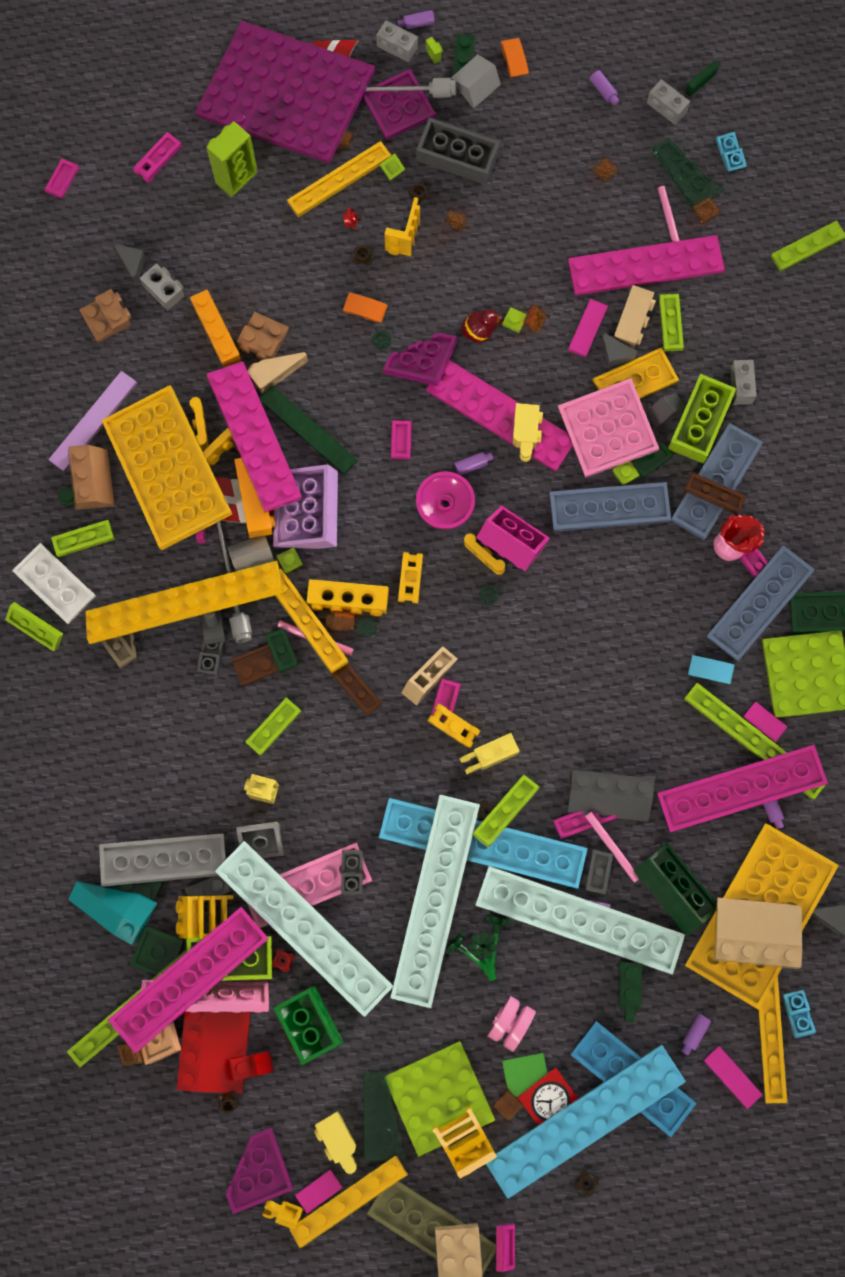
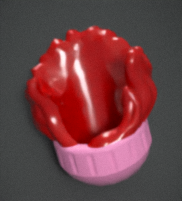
(738, 536)

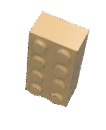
(458, 1251)

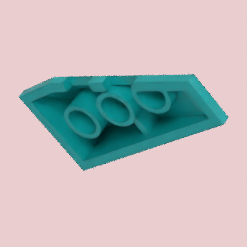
(116, 910)

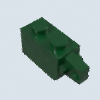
(629, 988)

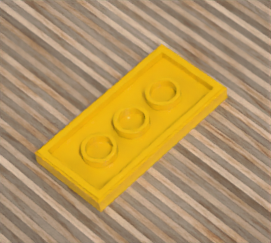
(648, 373)

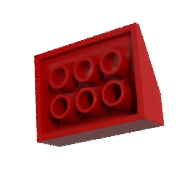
(207, 1046)

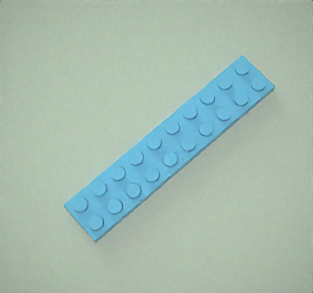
(511, 851)
(585, 1121)

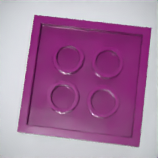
(398, 110)

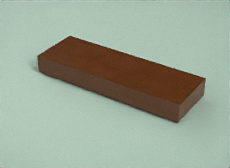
(714, 493)
(357, 689)

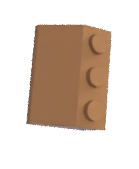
(90, 477)

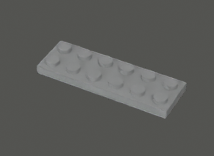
(161, 859)

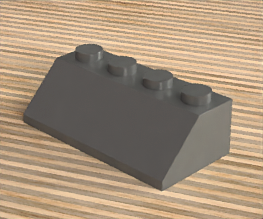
(611, 795)

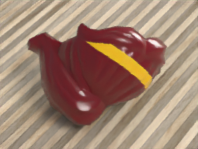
(480, 325)

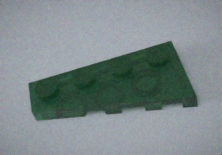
(685, 174)
(380, 1124)

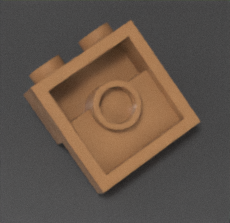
(106, 315)
(262, 337)

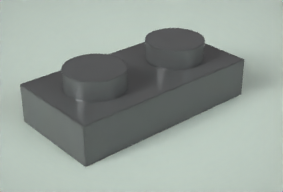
(599, 872)
(210, 887)

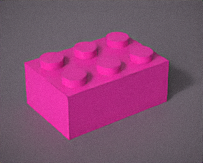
(512, 538)

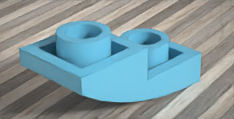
(730, 152)
(711, 669)
(798, 1014)

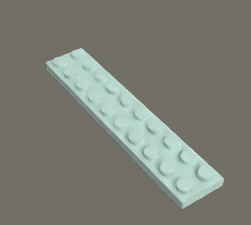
(435, 901)
(580, 920)
(304, 928)

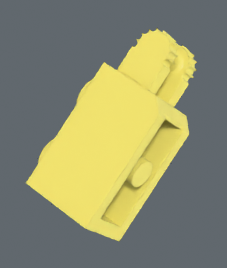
(526, 429)
(492, 753)
(261, 788)
(337, 1140)

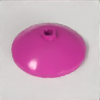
(441, 488)

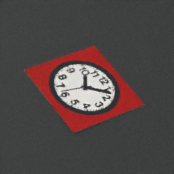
(547, 1096)

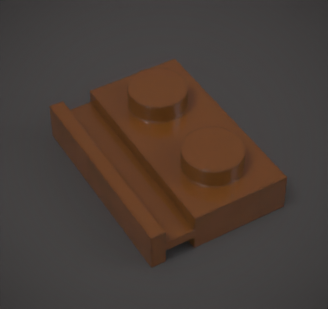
(255, 665)

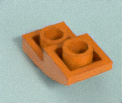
(515, 57)
(365, 307)

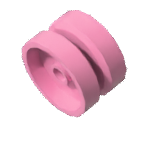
(509, 1022)

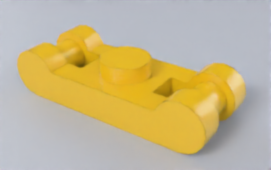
(199, 423)
(484, 554)
(410, 577)
(453, 725)

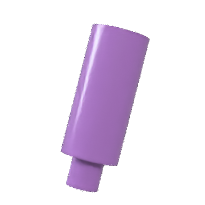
(417, 20)
(604, 87)
(472, 463)
(774, 813)
(695, 1034)

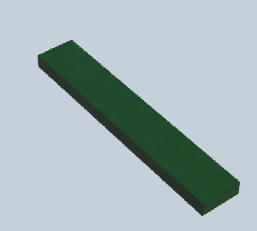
(308, 430)

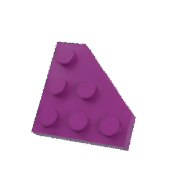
(422, 360)
(259, 1173)

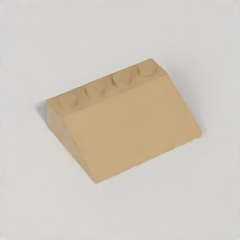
(758, 933)

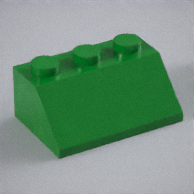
(308, 1025)

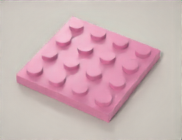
(608, 428)

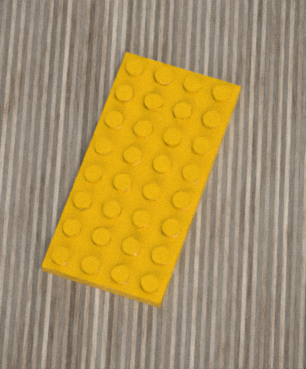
(166, 467)
(772, 872)

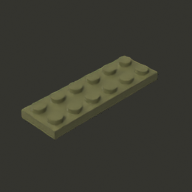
(416, 1220)

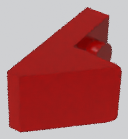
(251, 1065)

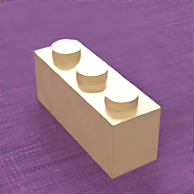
(634, 316)

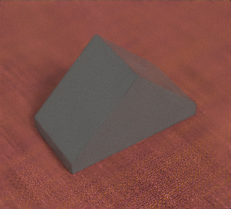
(132, 259)
(616, 352)
(665, 409)
(832, 918)

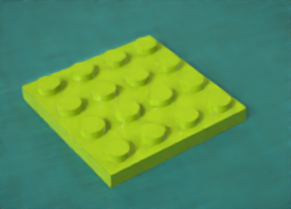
(806, 673)
(436, 1093)

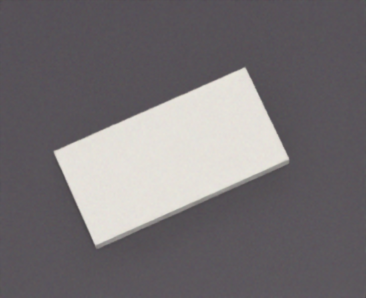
(54, 583)

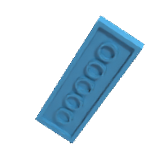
(607, 1056)

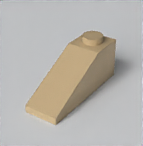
(274, 370)
(428, 675)

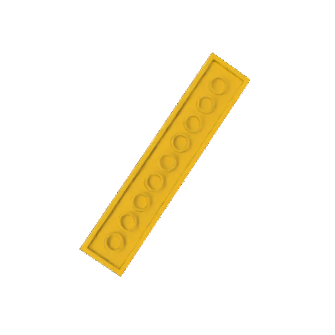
(183, 602)

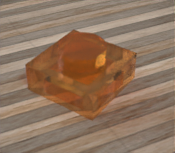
(605, 170)
(706, 210)
(456, 220)
(535, 319)
(127, 1055)
(508, 1105)

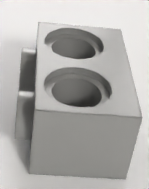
(397, 41)
(668, 102)
(160, 288)
(744, 380)

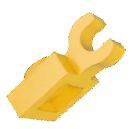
(285, 1214)

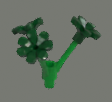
(481, 946)

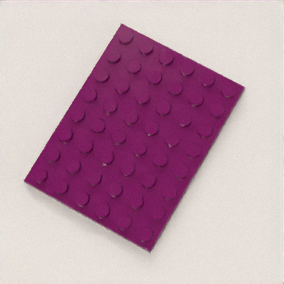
(285, 91)

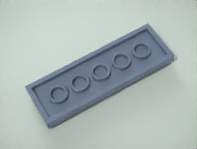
(724, 466)
(610, 506)
(760, 603)

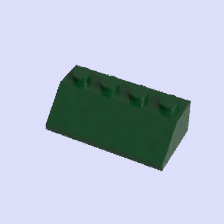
(676, 889)

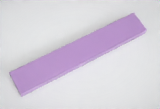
(92, 421)

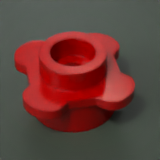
(350, 218)
(280, 954)

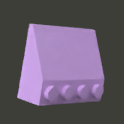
(314, 517)

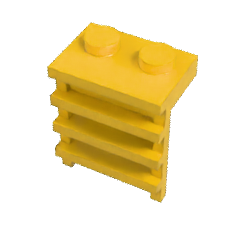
(401, 242)
(191, 915)
(470, 1151)

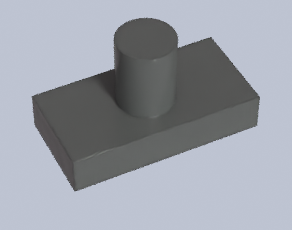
(213, 627)

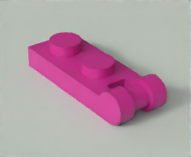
(157, 157)

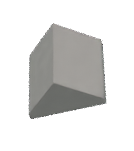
(477, 80)
(250, 553)
(262, 838)

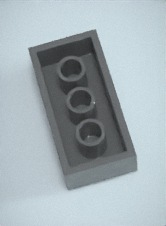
(457, 151)

